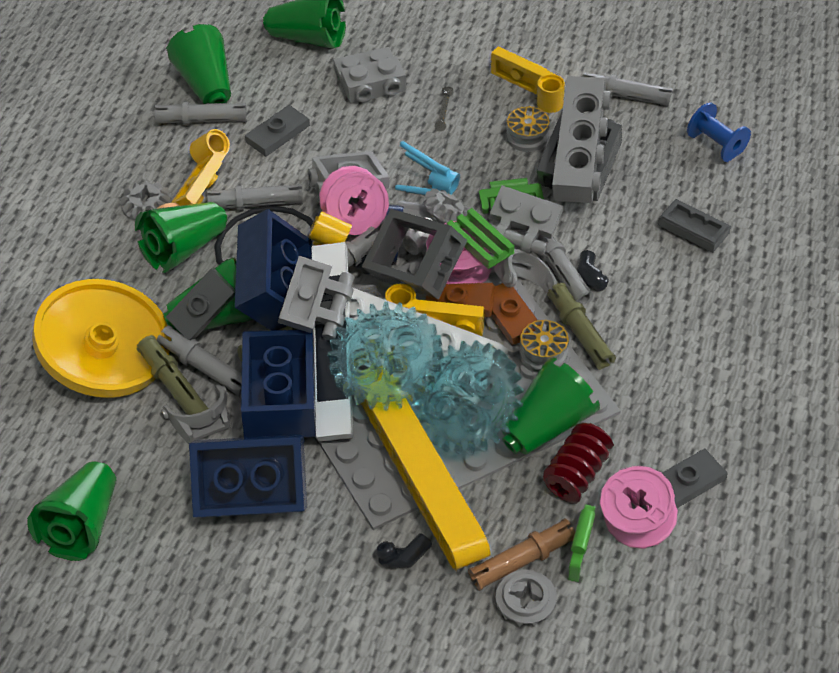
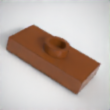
(469, 294)
(511, 313)

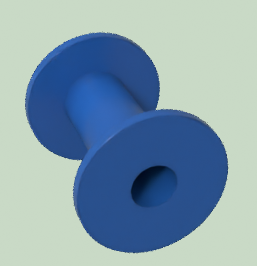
(705, 122)

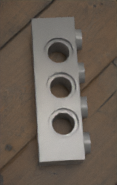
(573, 183)

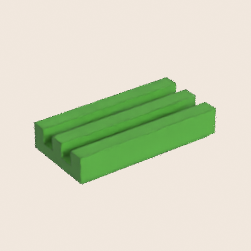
(485, 236)

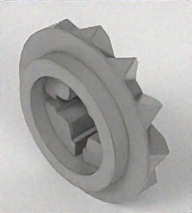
(131, 201)
(444, 205)
(514, 586)

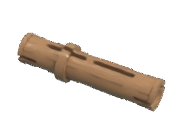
(535, 547)

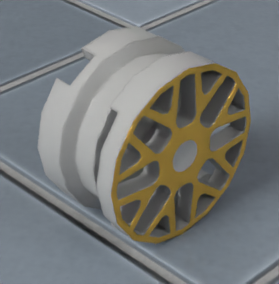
(528, 131)
(552, 338)

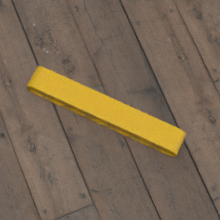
(429, 483)

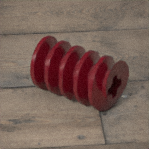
(577, 462)

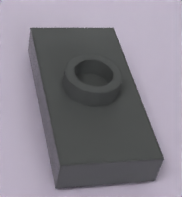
(277, 130)
(694, 225)
(201, 304)
(694, 476)

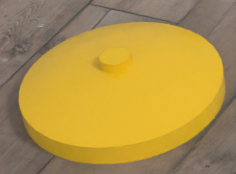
(91, 335)

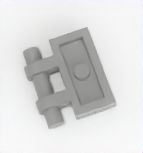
(527, 213)
(306, 293)

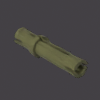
(573, 314)
(165, 369)

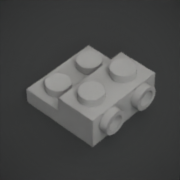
(370, 75)
(324, 165)

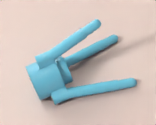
(440, 177)

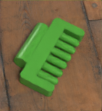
(520, 184)
(581, 541)

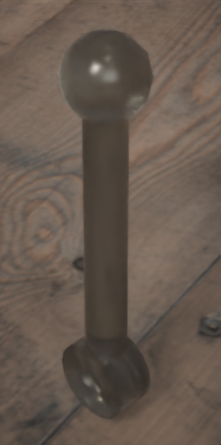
(447, 92)

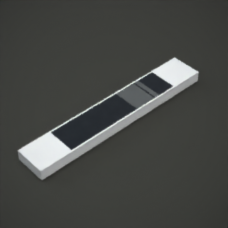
(332, 408)

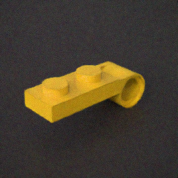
(529, 76)
(208, 154)
(328, 230)
(459, 315)

